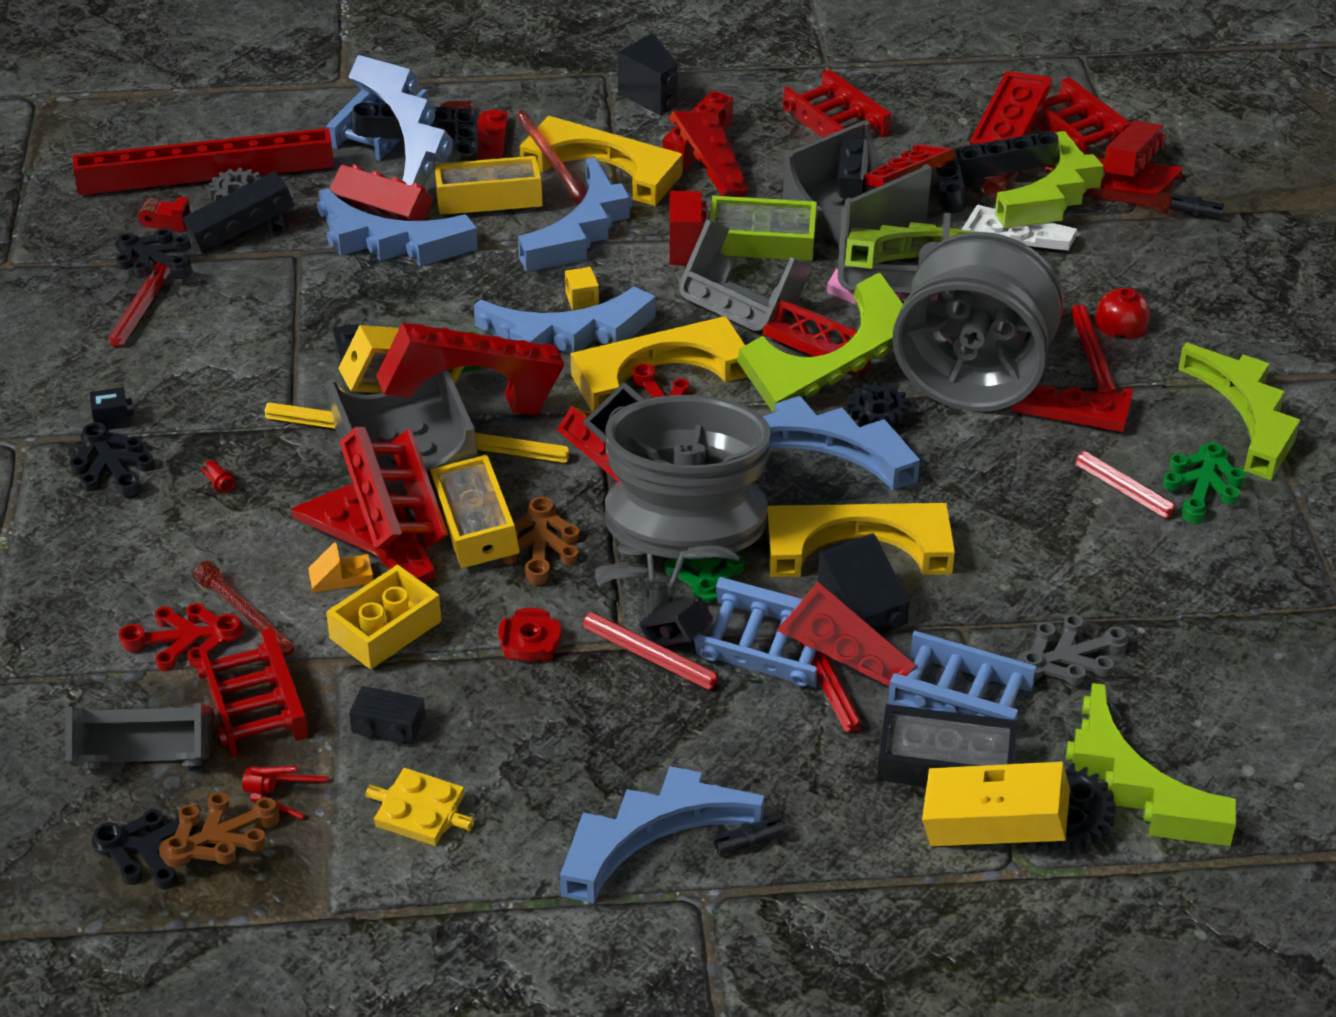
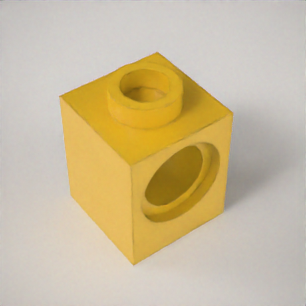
(581, 288)

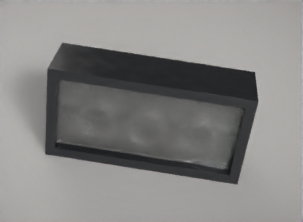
(940, 739)

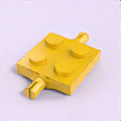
(419, 807)

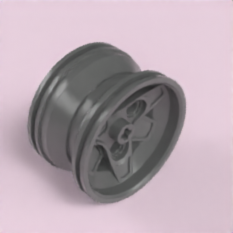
(989, 295)
(686, 474)

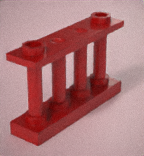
(841, 94)
(1087, 106)
(373, 495)
(275, 673)

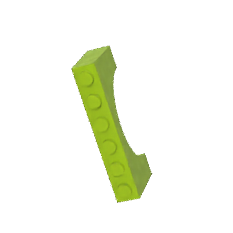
(787, 376)

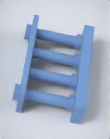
(341, 125)
(760, 604)
(956, 657)

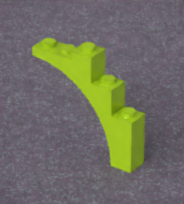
(1050, 196)
(872, 247)
(1259, 404)
(1168, 805)

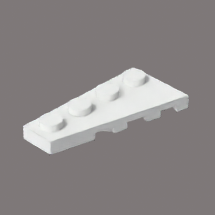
(1036, 235)

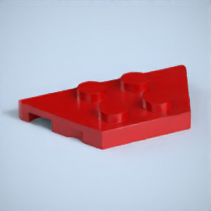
(1147, 181)
(340, 516)

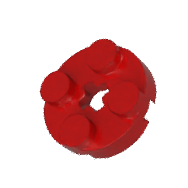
(516, 643)

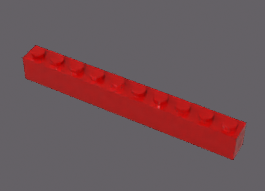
(201, 161)

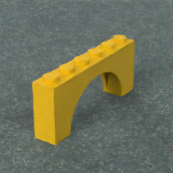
(651, 166)
(704, 344)
(915, 528)

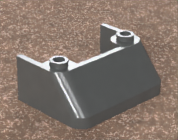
(897, 274)
(708, 285)
(138, 735)

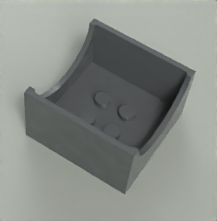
(813, 174)
(432, 412)

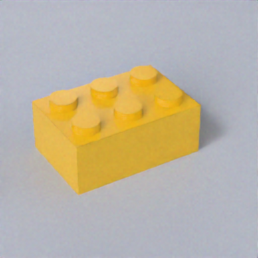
(384, 616)

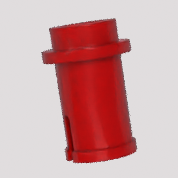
(222, 480)

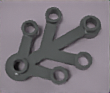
(1112, 642)

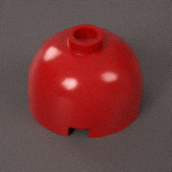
(1123, 313)

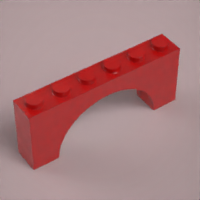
(425, 351)

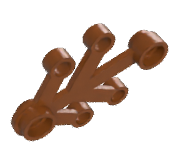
(543, 511)
(181, 848)

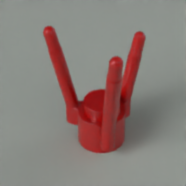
(262, 780)

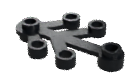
(131, 244)
(98, 436)
(113, 840)

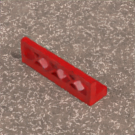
(802, 338)
(584, 439)

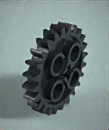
(1089, 813)

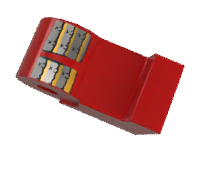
(165, 214)

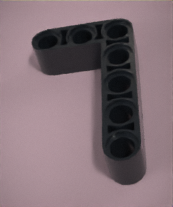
(460, 123)
(993, 159)

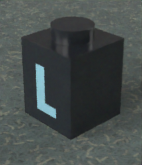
(111, 408)

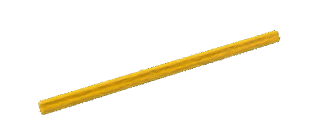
(484, 442)

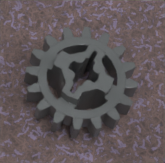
(230, 182)

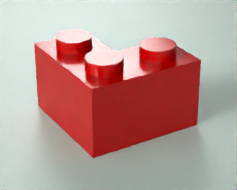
(686, 222)

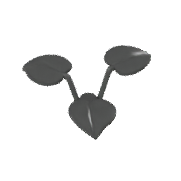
(655, 590)

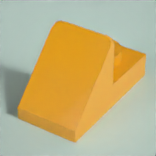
(335, 573)

